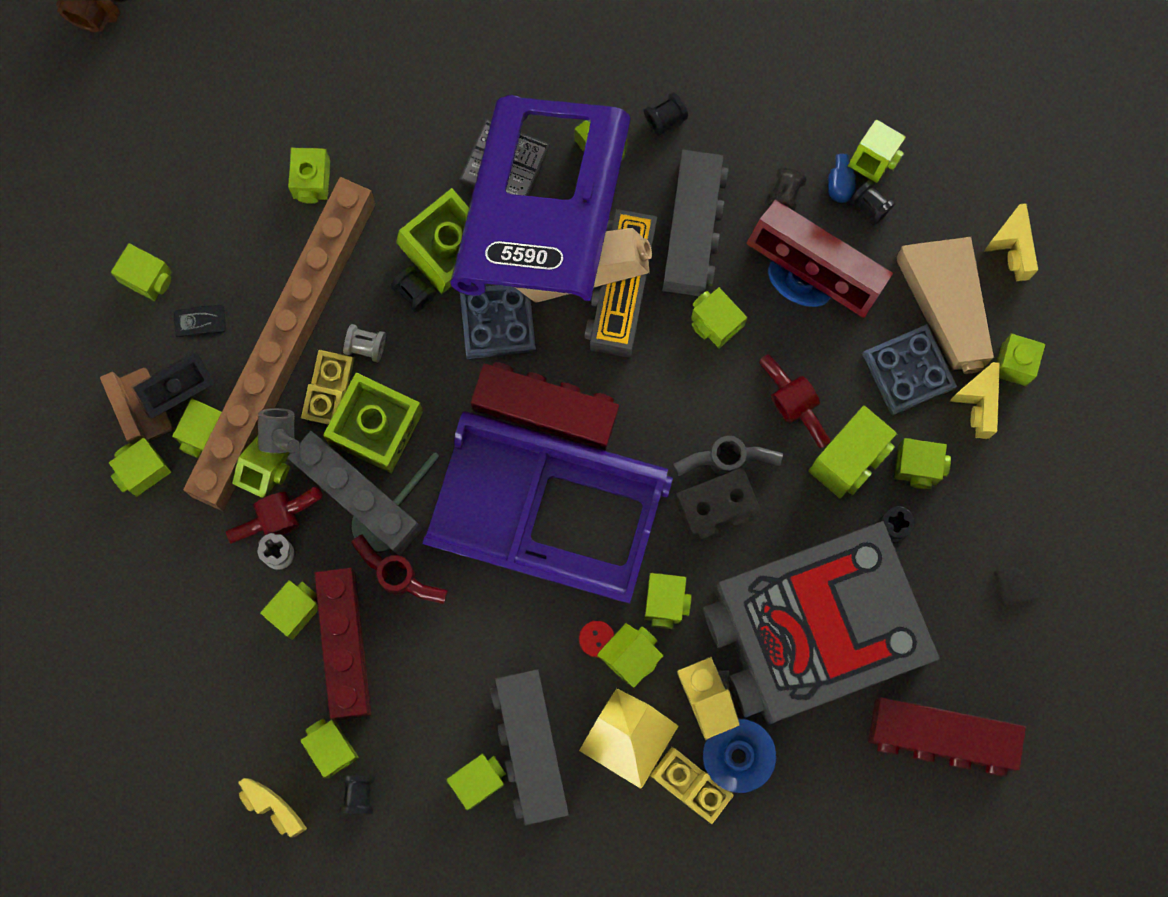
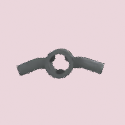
(276, 431)
(710, 457)

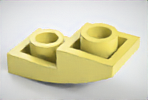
(327, 386)
(691, 785)
(262, 799)

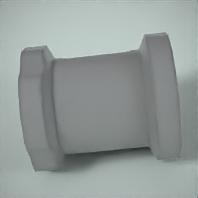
(364, 343)
(265, 553)

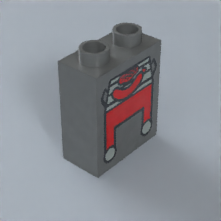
(820, 625)

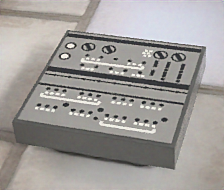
(526, 164)

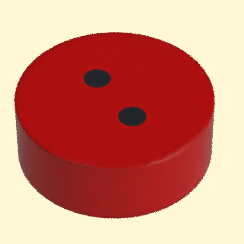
(595, 637)

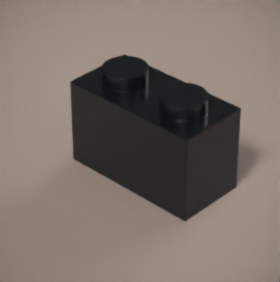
(172, 385)

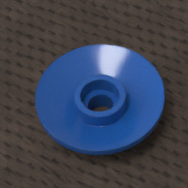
(795, 288)
(758, 761)

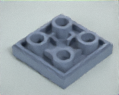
(497, 323)
(909, 370)

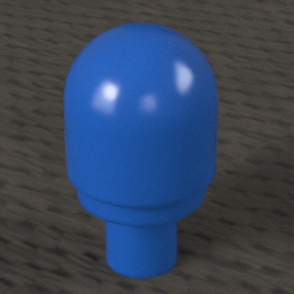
(841, 180)

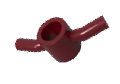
(795, 400)
(275, 515)
(382, 565)

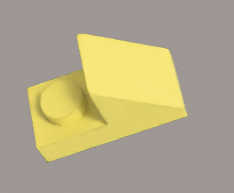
(1018, 238)
(984, 392)
(708, 698)

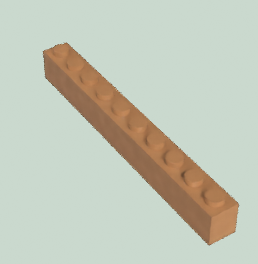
(282, 340)

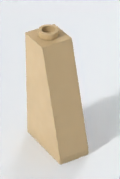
(622, 257)
(950, 297)

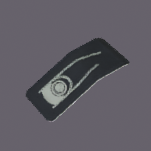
(199, 320)

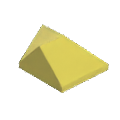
(629, 737)

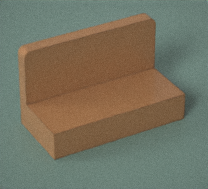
(129, 411)

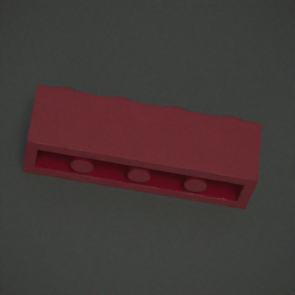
(819, 258)
(545, 406)
(342, 644)
(946, 735)

